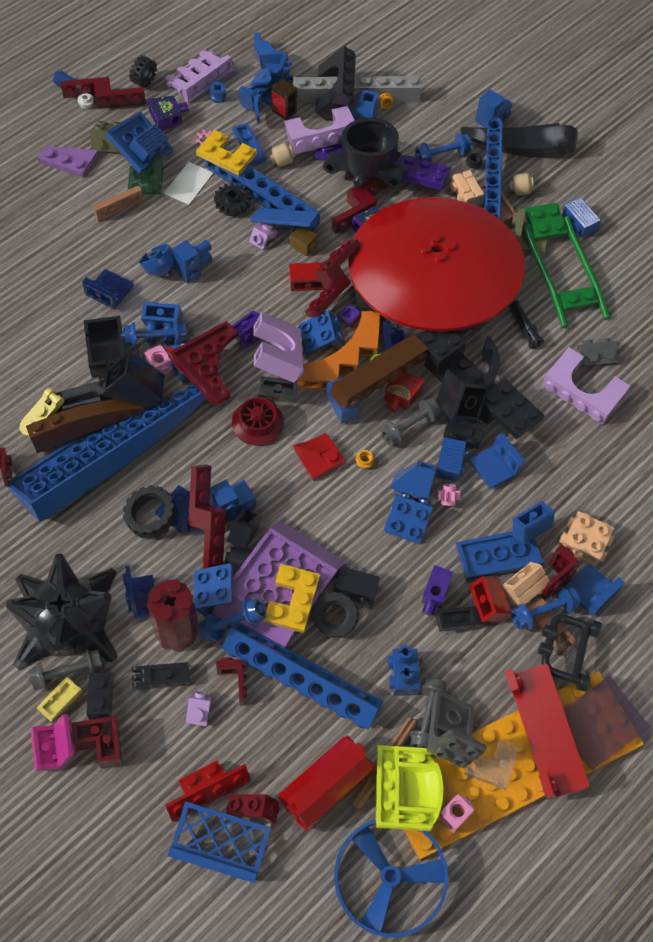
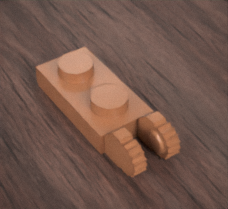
(545, 618)

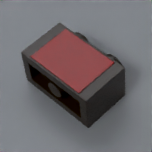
(284, 99)

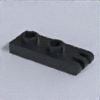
(459, 619)
(161, 675)

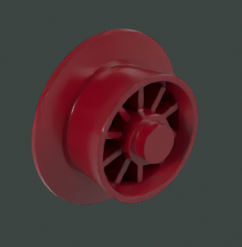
(257, 421)

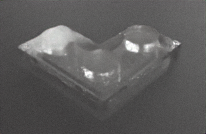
(495, 770)

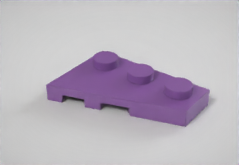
(68, 159)

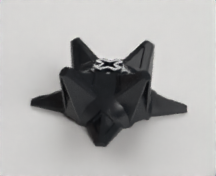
(63, 614)

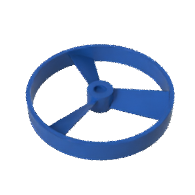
(391, 876)

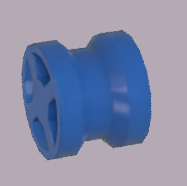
(217, 92)

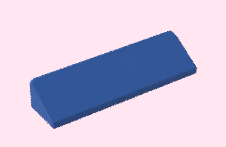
(286, 217)

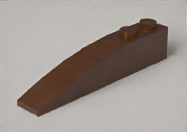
(78, 422)

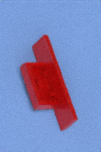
(206, 786)

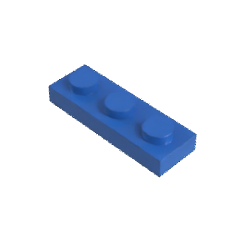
(245, 135)

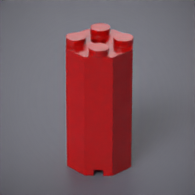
(326, 782)

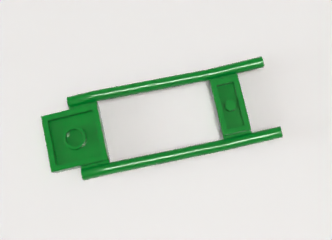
(545, 223)

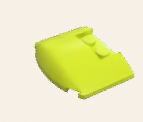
(407, 788)

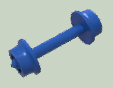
(462, 145)
(178, 332)
(567, 598)
(252, 611)

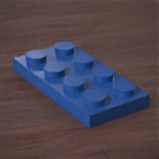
(495, 555)

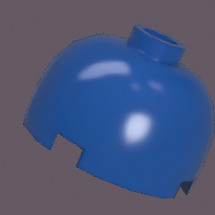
(159, 261)

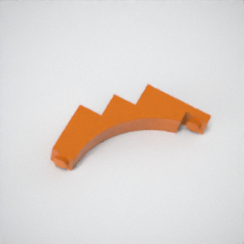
(344, 361)

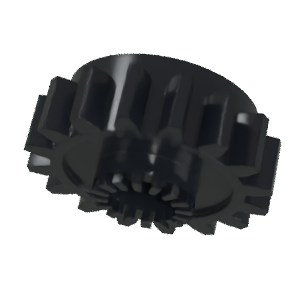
(232, 199)

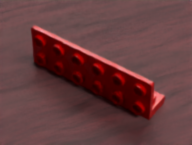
(547, 731)

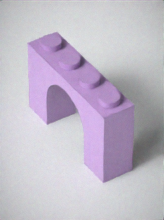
(307, 139)
(282, 362)
(598, 405)

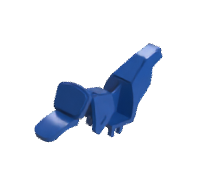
(274, 68)

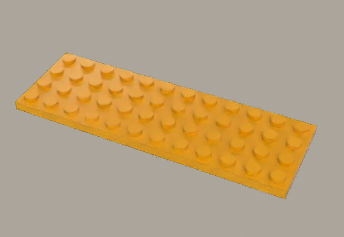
(487, 800)

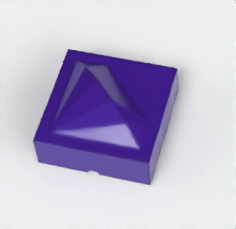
(350, 315)

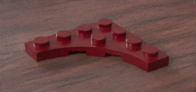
(200, 359)

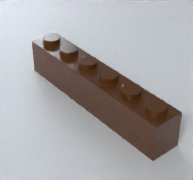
(379, 371)

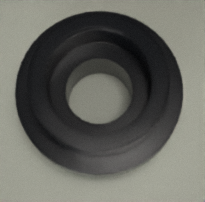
(474, 160)

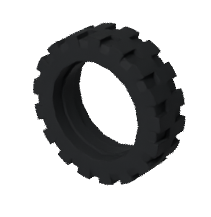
(140, 497)

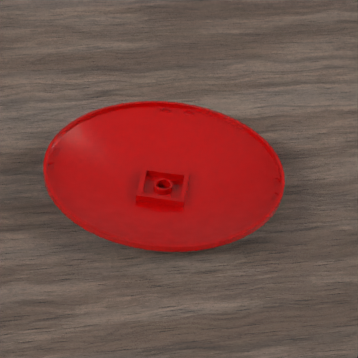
(439, 290)

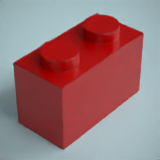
(303, 277)
(490, 599)

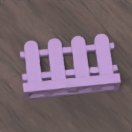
(207, 75)

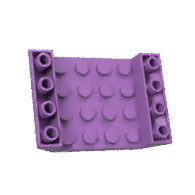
(260, 569)

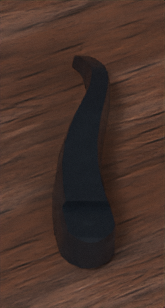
(531, 141)

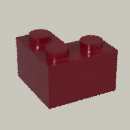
(103, 736)

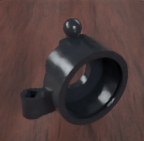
(364, 136)

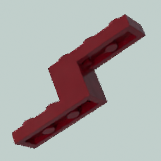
(102, 90)
(360, 200)
(332, 277)
(207, 516)

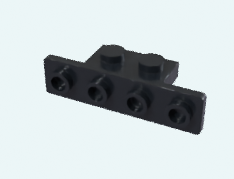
(81, 395)

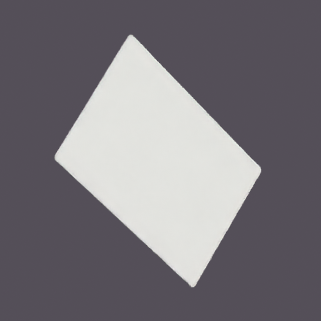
(188, 183)

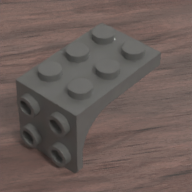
(452, 731)

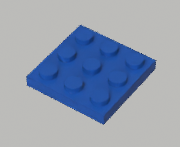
(123, 135)

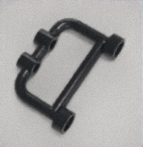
(546, 649)

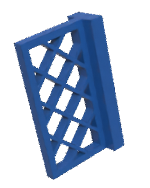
(212, 861)

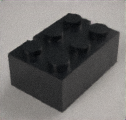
(103, 343)

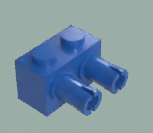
(190, 259)
(160, 315)
(405, 671)

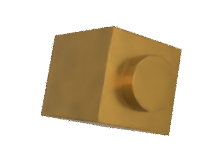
(303, 240)

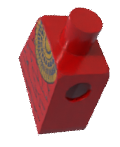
(403, 391)

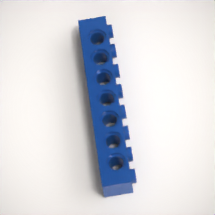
(263, 190)
(312, 674)

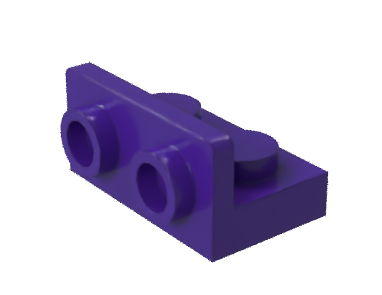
(245, 329)

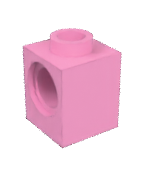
(156, 355)
(451, 821)

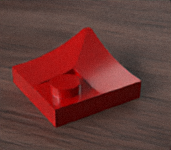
(319, 456)

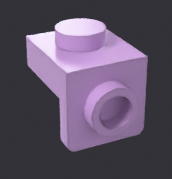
(261, 234)
(198, 708)

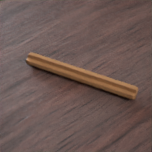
(370, 783)

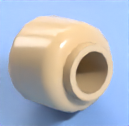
(282, 155)
(522, 184)

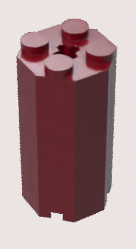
(173, 615)

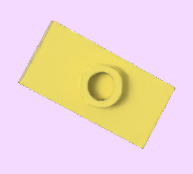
(59, 699)

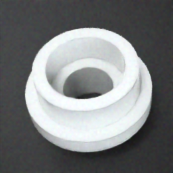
(85, 101)

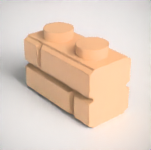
(467, 188)
(526, 584)

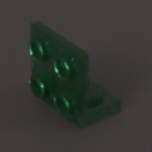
(150, 179)

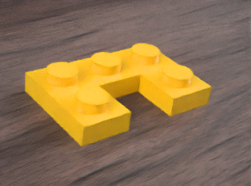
(213, 151)
(304, 586)

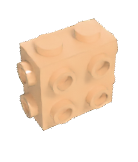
(587, 538)

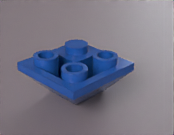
(365, 105)
(415, 479)

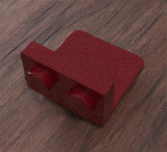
(565, 566)

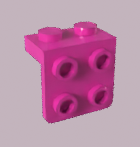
(52, 745)

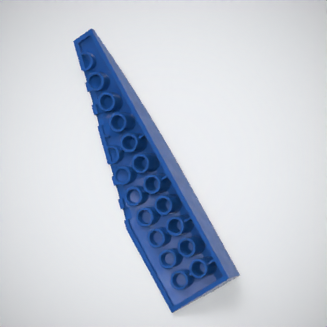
(86, 463)

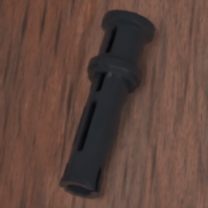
(528, 330)

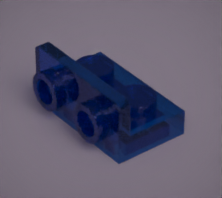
(391, 335)

